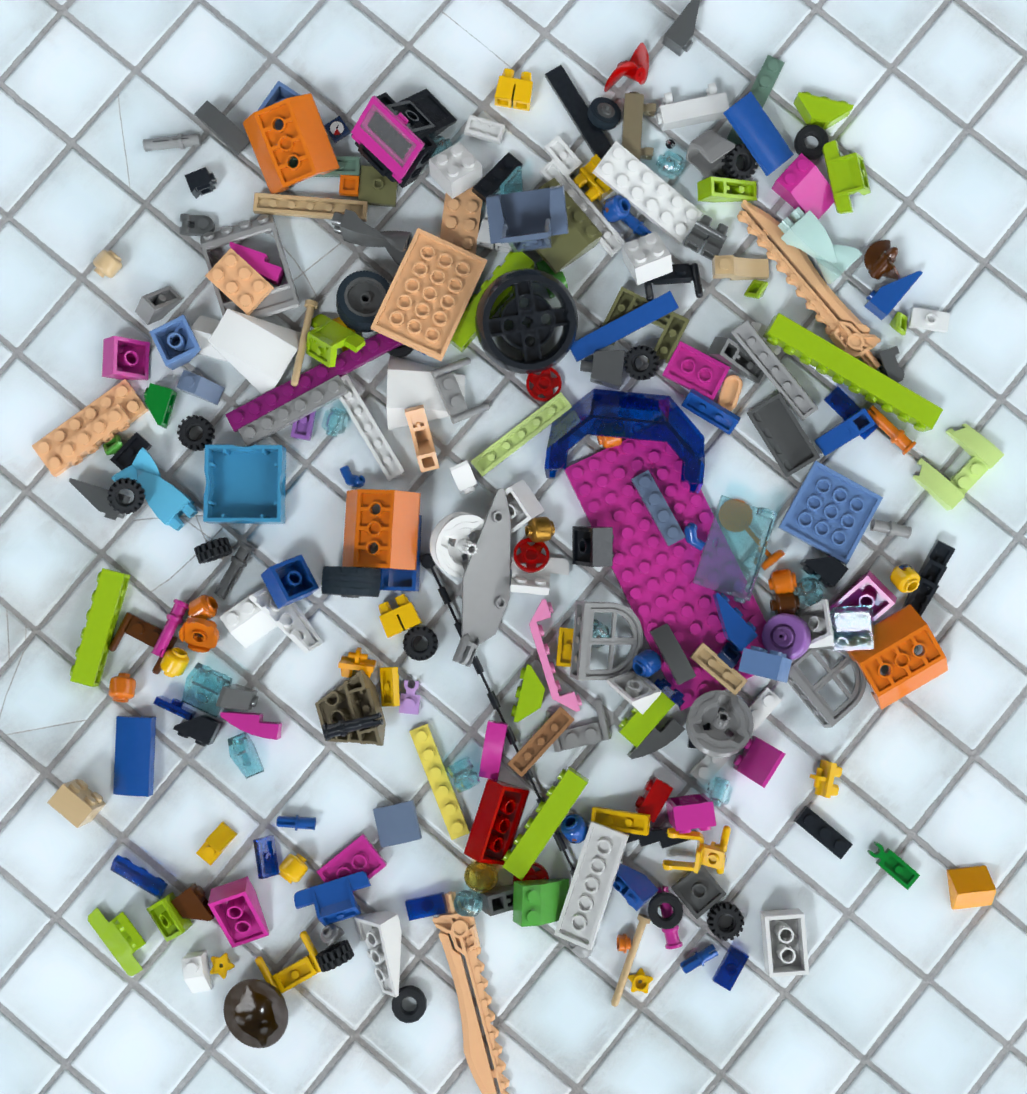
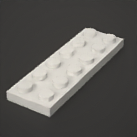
(647, 192)
(591, 885)

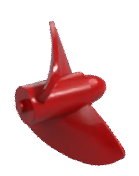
(634, 69)

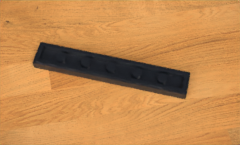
(577, 111)

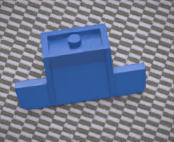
(335, 898)

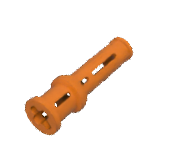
(896, 436)

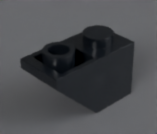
(827, 570)
(202, 729)

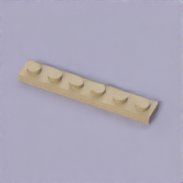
(306, 206)

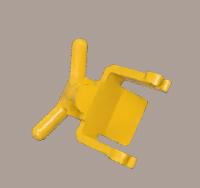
(707, 855)

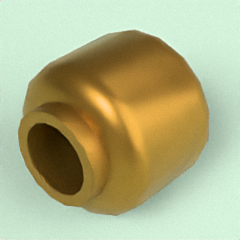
(540, 529)

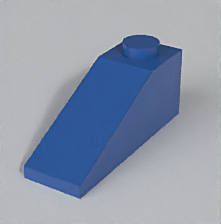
(886, 298)

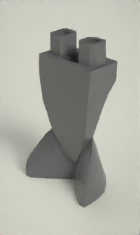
(360, 233)

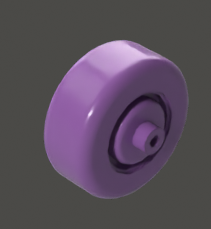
(786, 635)

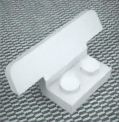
(539, 581)

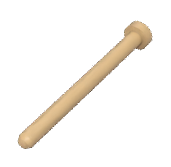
(311, 305)
(643, 920)

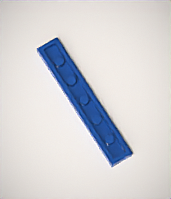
(624, 326)

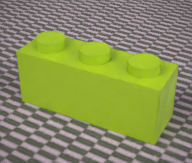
(639, 726)

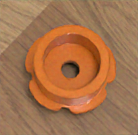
(623, 943)

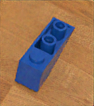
(845, 431)
(733, 625)
(634, 886)

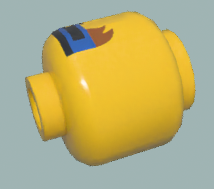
(905, 578)

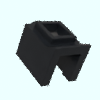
(201, 182)

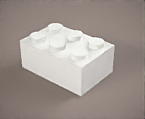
(784, 942)

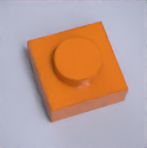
(349, 185)

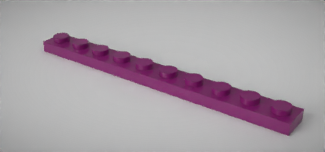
(345, 363)

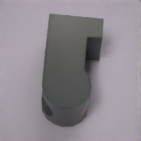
(889, 364)

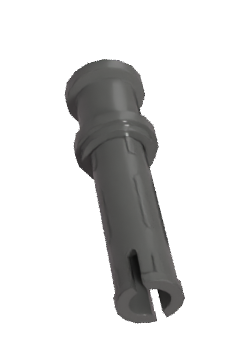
(238, 562)

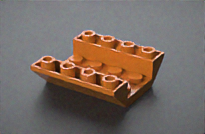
(300, 137)
(391, 529)
(894, 646)

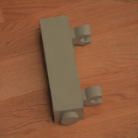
(632, 124)

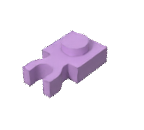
(410, 700)

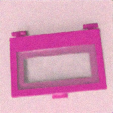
(387, 137)

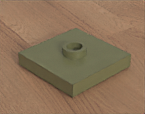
(376, 188)

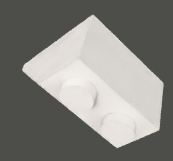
(522, 505)
(247, 622)

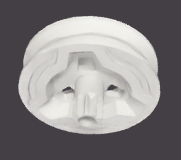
(455, 528)

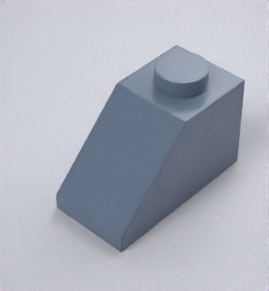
(200, 387)

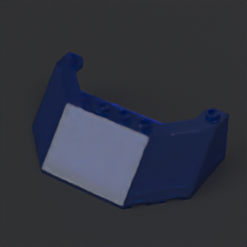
(628, 417)

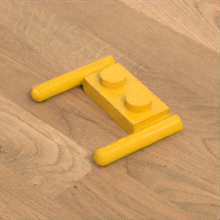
(294, 973)

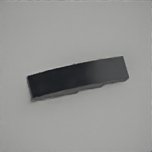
(930, 575)
(656, 834)

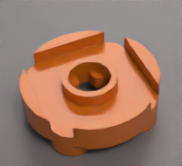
(206, 628)

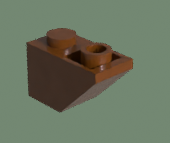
(193, 904)

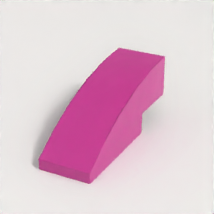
(260, 262)
(253, 724)
(493, 749)

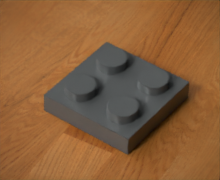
(698, 891)

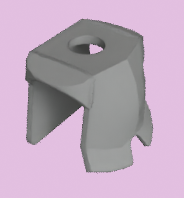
(707, 153)

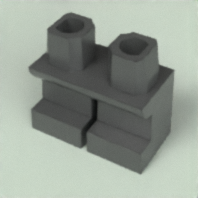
(701, 232)

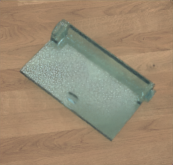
(741, 546)

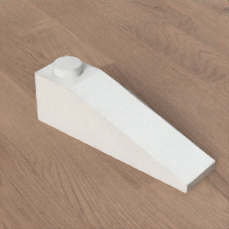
(383, 938)

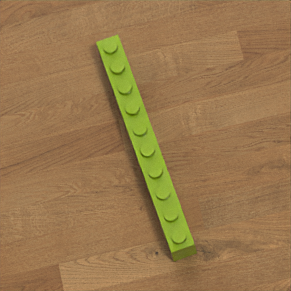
(852, 373)

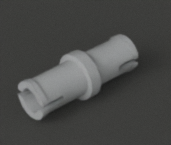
(890, 528)

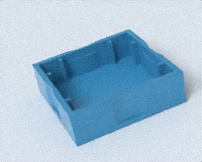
(245, 484)

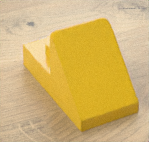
(216, 843)

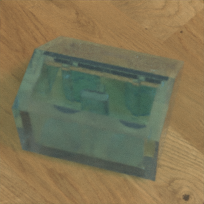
(852, 628)

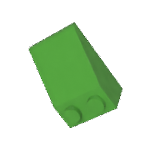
(539, 901)

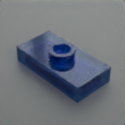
(175, 706)
(266, 856)
(426, 906)
(730, 967)

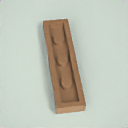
(540, 741)

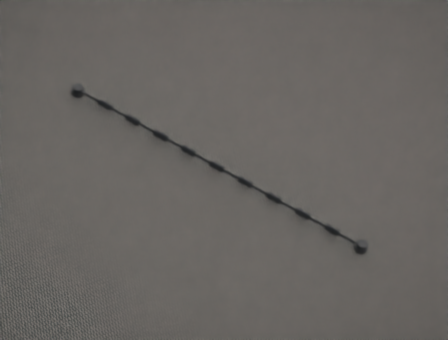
(428, 563)

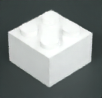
(455, 170)
(647, 258)

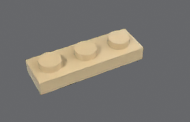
(718, 669)

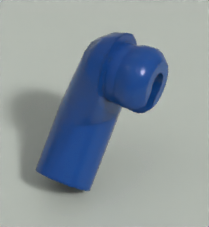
(350, 479)
(691, 536)

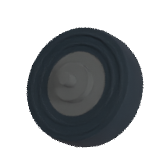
(604, 113)

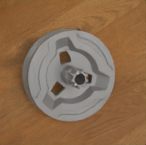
(736, 717)

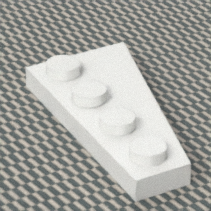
(289, 620)

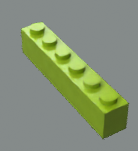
(466, 329)
(99, 627)
(545, 822)

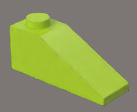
(726, 190)

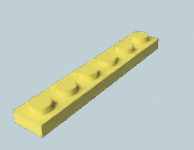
(439, 781)

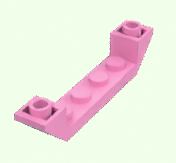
(568, 699)

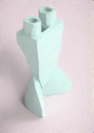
(813, 239)

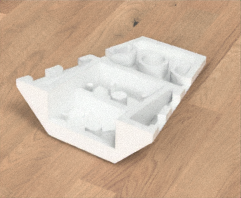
(255, 348)
(413, 385)

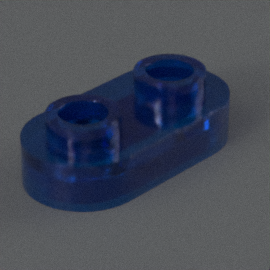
(674, 695)

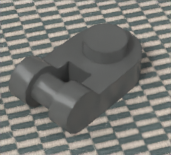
(202, 225)

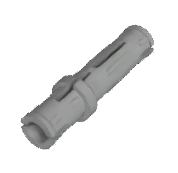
(180, 141)

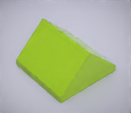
(168, 918)

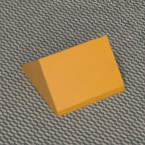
(970, 887)

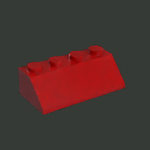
(496, 822)

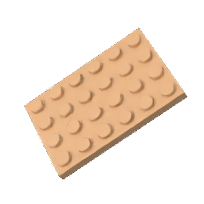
(429, 294)

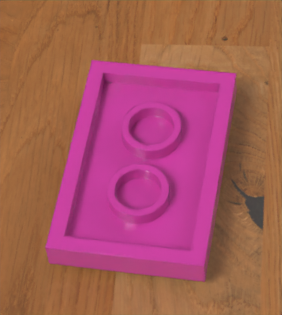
(696, 370)
(356, 857)

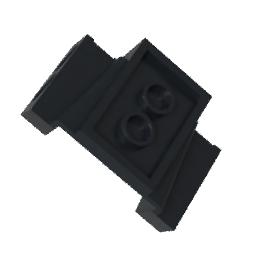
(426, 120)

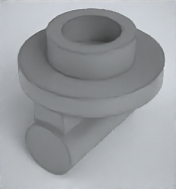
(331, 934)

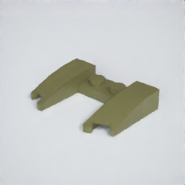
(672, 323)

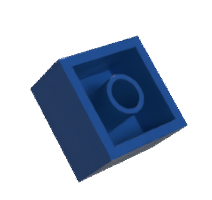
(289, 581)

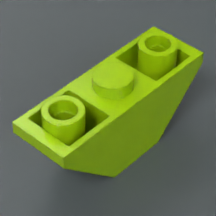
(821, 110)
(529, 694)

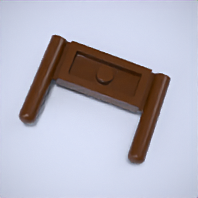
(142, 631)

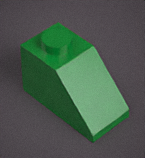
(160, 403)

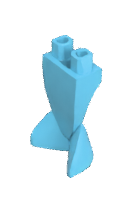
(161, 496)

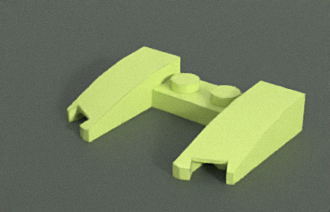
(951, 492)

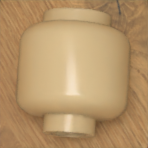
(107, 263)

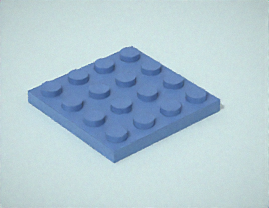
(830, 512)

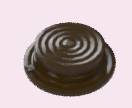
(256, 1013)

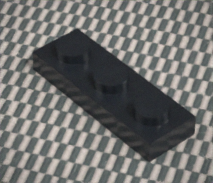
(496, 176)
(823, 832)

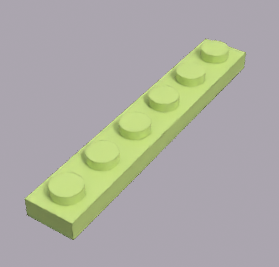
(521, 434)

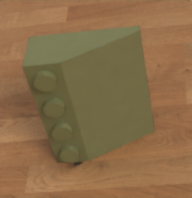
(569, 247)

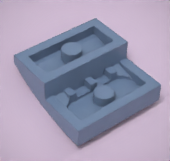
(397, 823)

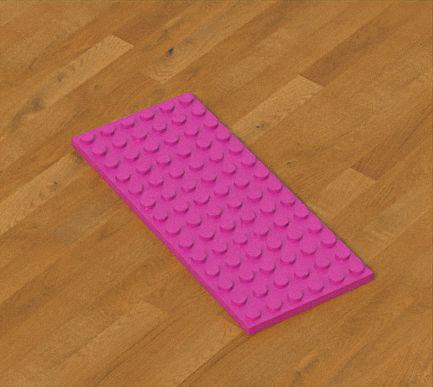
(650, 573)

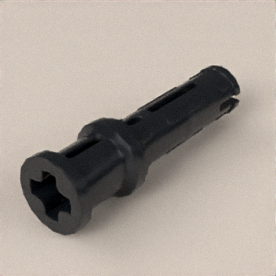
(343, 727)

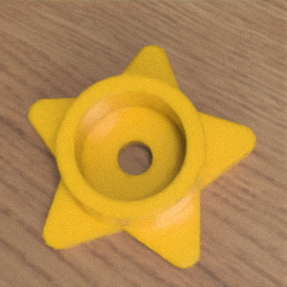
(227, 965)
(643, 986)

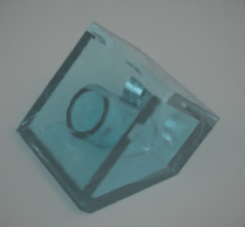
(203, 688)

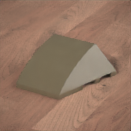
(351, 701)

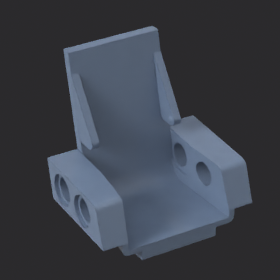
(527, 218)

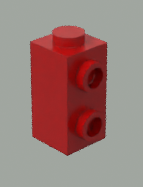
(653, 798)

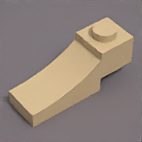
(739, 268)

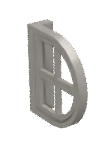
(583, 640)
(810, 695)

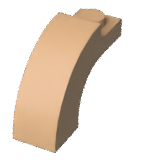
(422, 438)

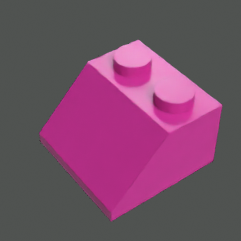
(125, 358)

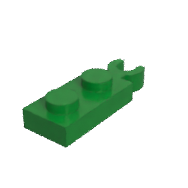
(895, 866)

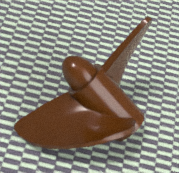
(880, 260)

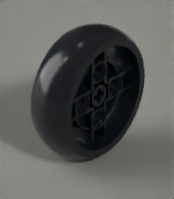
(521, 283)

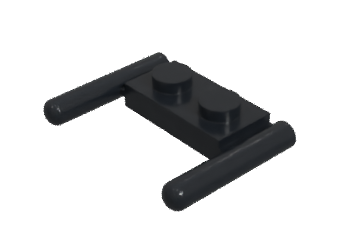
(681, 274)

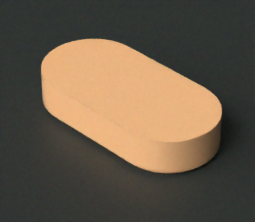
(730, 392)

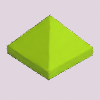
(756, 289)
(899, 323)

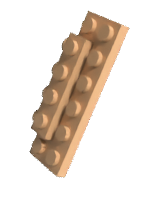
(90, 428)

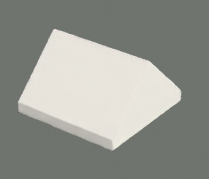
(203, 330)
(819, 623)
(635, 690)

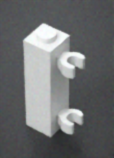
(692, 111)

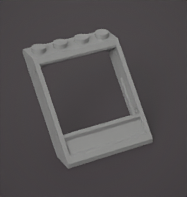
(281, 297)

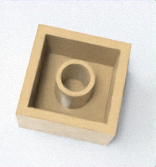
(77, 802)

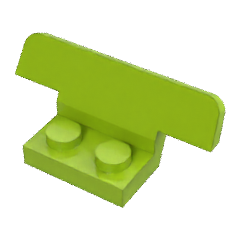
(846, 176)
(328, 337)
(120, 939)

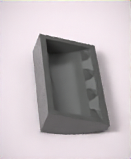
(783, 435)

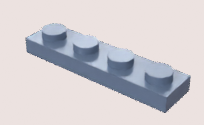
(658, 508)

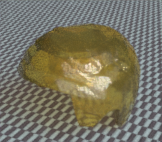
(481, 876)

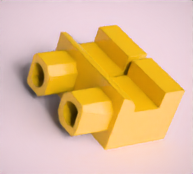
(506, 87)
(597, 188)
(406, 612)

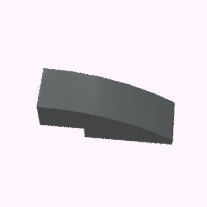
(222, 127)
(672, 654)
(657, 739)

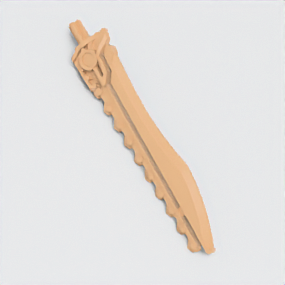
(843, 327)
(466, 941)

